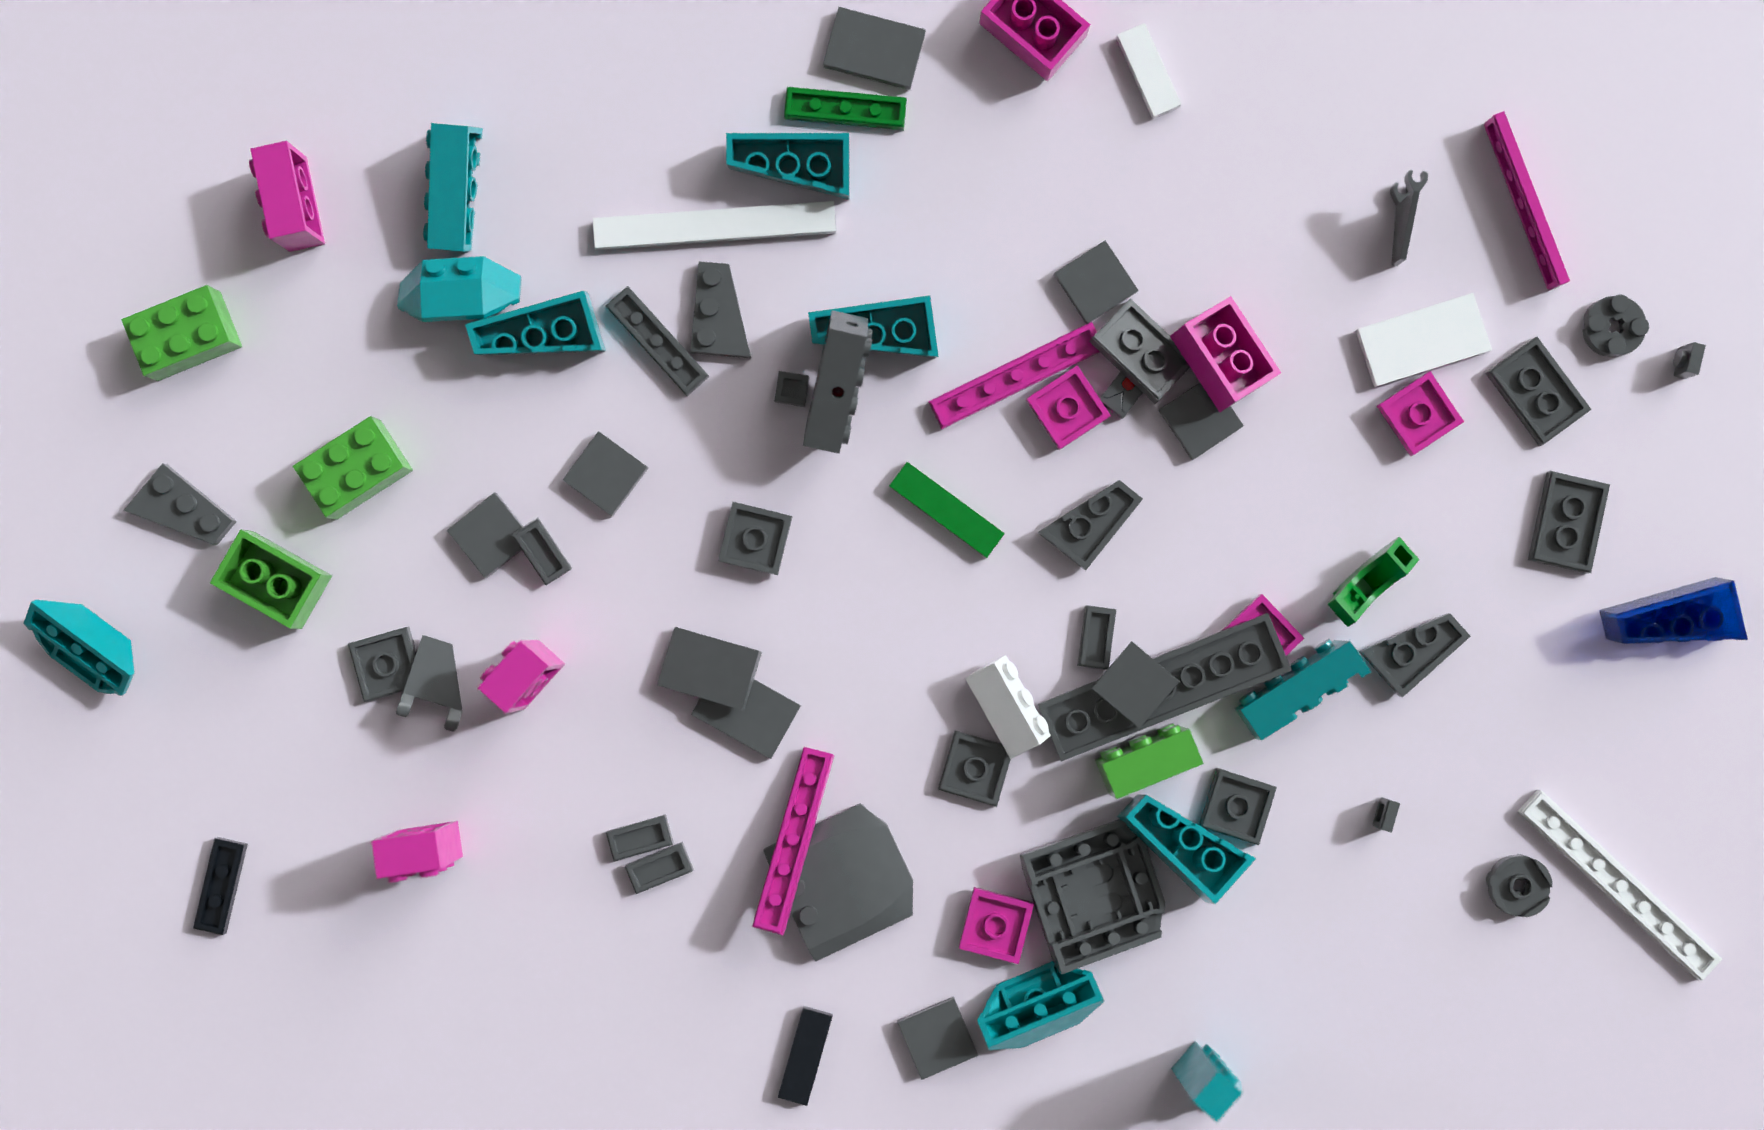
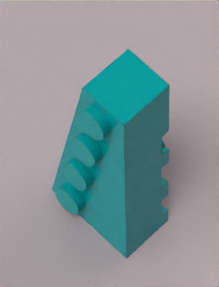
(797, 159)
(451, 186)
(897, 325)
(545, 327)

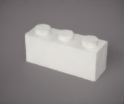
(1008, 706)

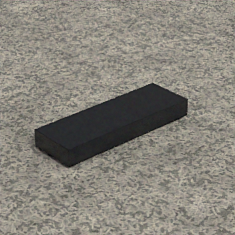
(220, 886)
(805, 1055)

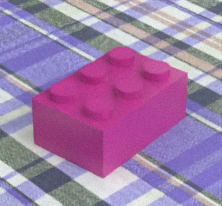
(1036, 31)
(286, 196)
(1225, 354)
(520, 675)
(416, 850)

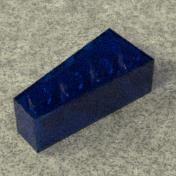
(1682, 614)

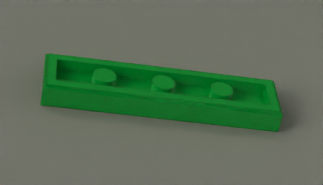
(845, 108)
(946, 509)

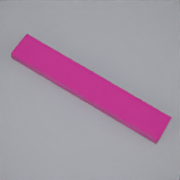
(1526, 201)
(1014, 376)
(793, 841)

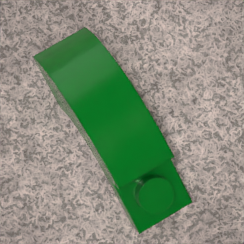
(1371, 580)

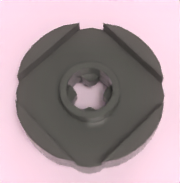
(1632, 326)
(1537, 889)

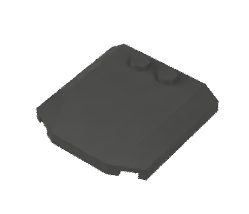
(849, 882)
(1094, 894)

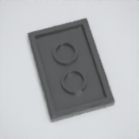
(874, 48)
(1141, 351)
(1538, 391)
(1569, 522)
(709, 668)
(760, 725)

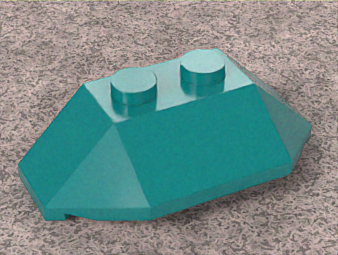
(458, 289)
(83, 644)
(1037, 1006)

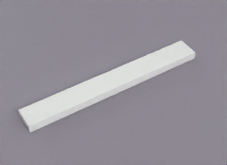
(714, 225)
(1619, 885)

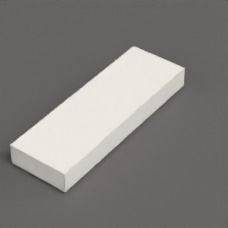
(1148, 71)

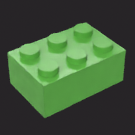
(181, 333)
(352, 468)
(271, 579)
(1148, 760)

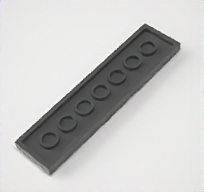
(1206, 673)

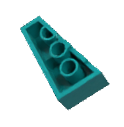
(1301, 688)
(1189, 850)
(1208, 1080)

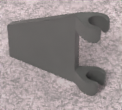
(1405, 214)
(433, 680)

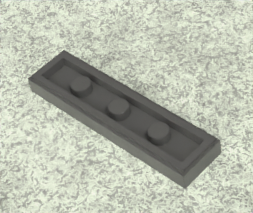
(657, 341)

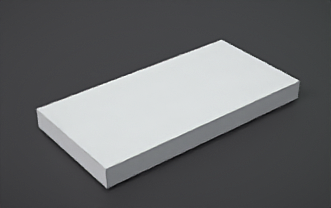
(1423, 340)

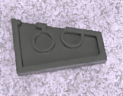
(717, 315)
(180, 506)
(1092, 524)
(1415, 652)

